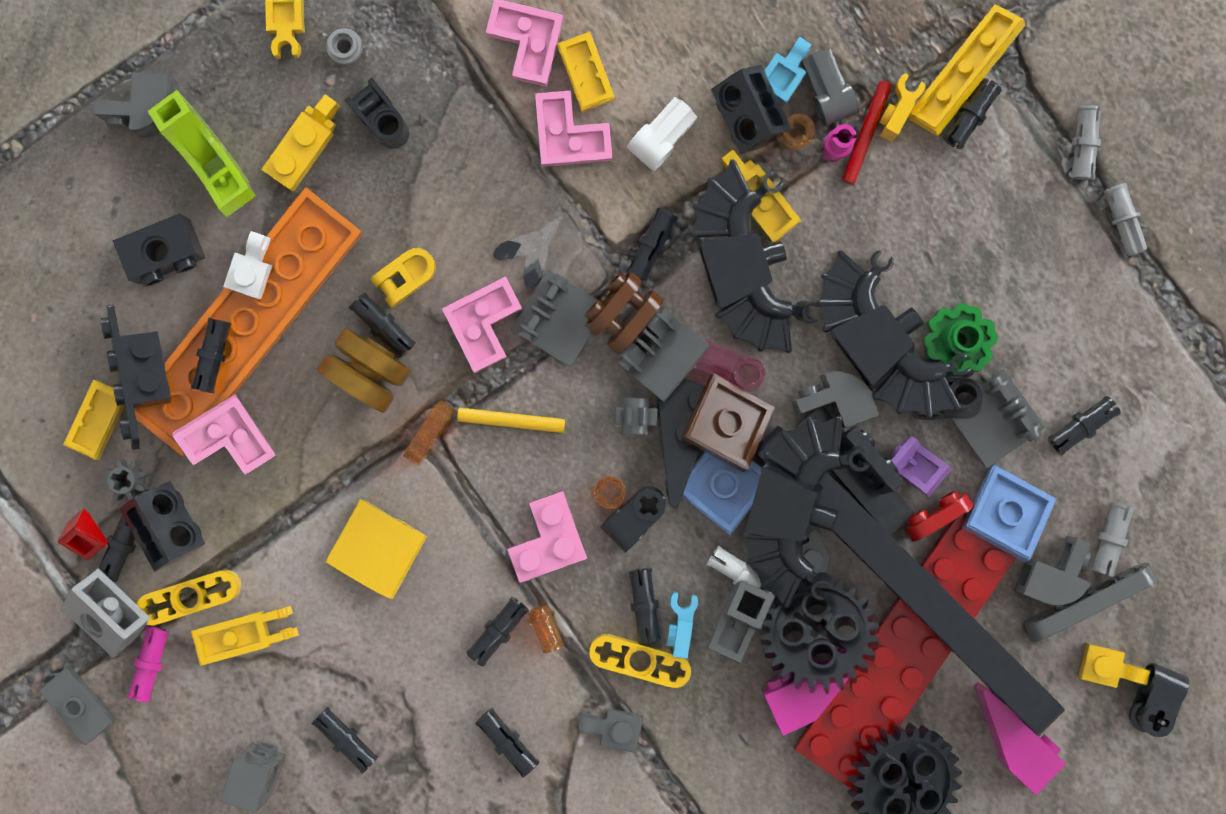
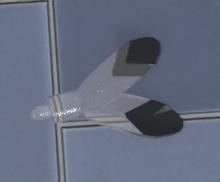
(533, 244)

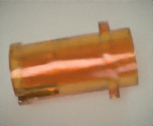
(545, 628)

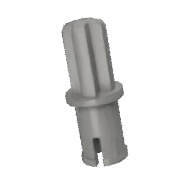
(1126, 219)

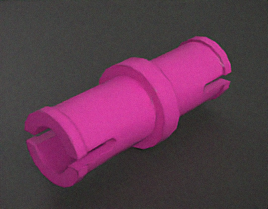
(839, 143)
(147, 664)

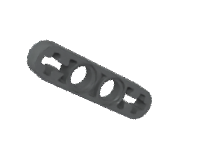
(1092, 602)

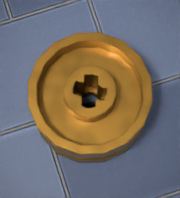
(366, 367)

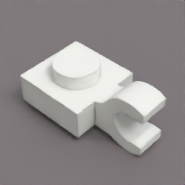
(248, 272)

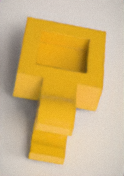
(895, 116)
(1107, 666)

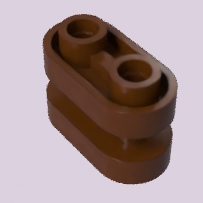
(602, 314)

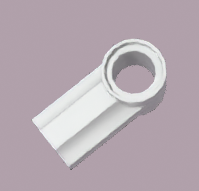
(656, 141)

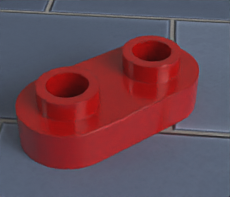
(950, 508)

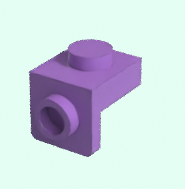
(919, 466)

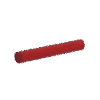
(866, 133)

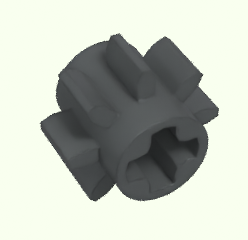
(635, 416)
(118, 485)

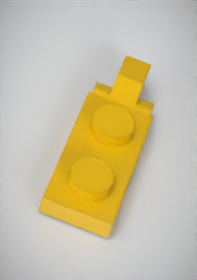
(302, 144)
(774, 213)

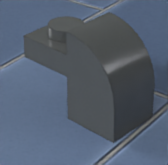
(146, 92)
(847, 396)
(1059, 583)
(739, 618)

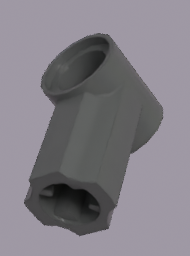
(832, 96)

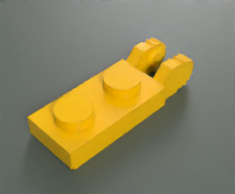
(239, 635)

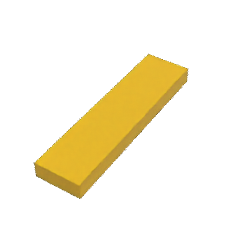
(966, 69)

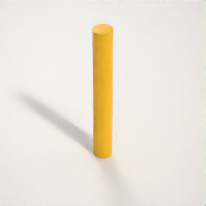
(511, 420)

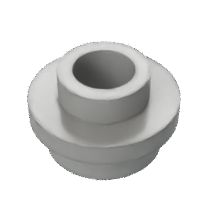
(341, 36)

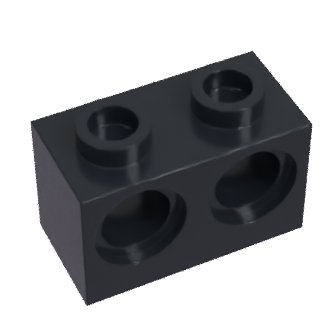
(756, 107)
(154, 529)

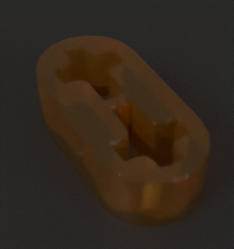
(429, 433)

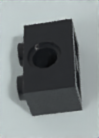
(139, 248)

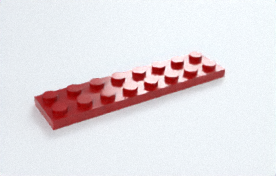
(905, 657)

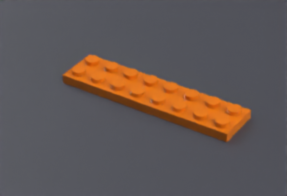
(303, 255)

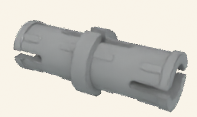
(1086, 142)
(1113, 539)

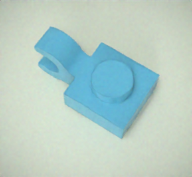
(785, 73)
(680, 634)

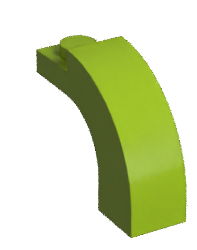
(203, 152)

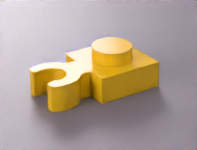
(285, 20)

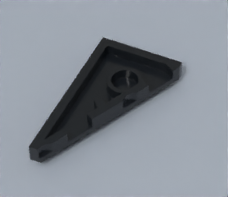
(677, 453)

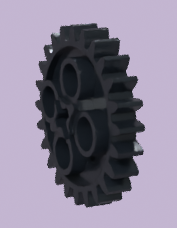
(798, 657)
(904, 779)

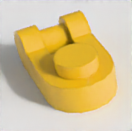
(415, 267)

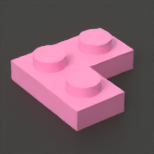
(536, 34)
(562, 141)
(473, 318)
(225, 426)
(558, 542)

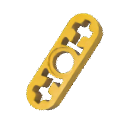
(202, 604)
(611, 662)

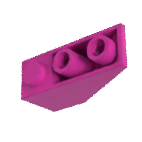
(797, 707)
(1018, 748)

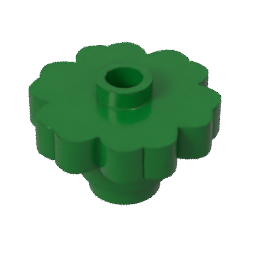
(967, 322)

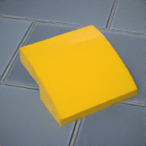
(376, 549)

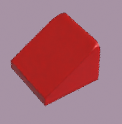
(82, 536)

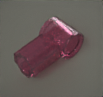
(727, 364)

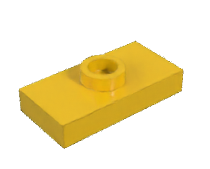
(586, 72)
(94, 421)

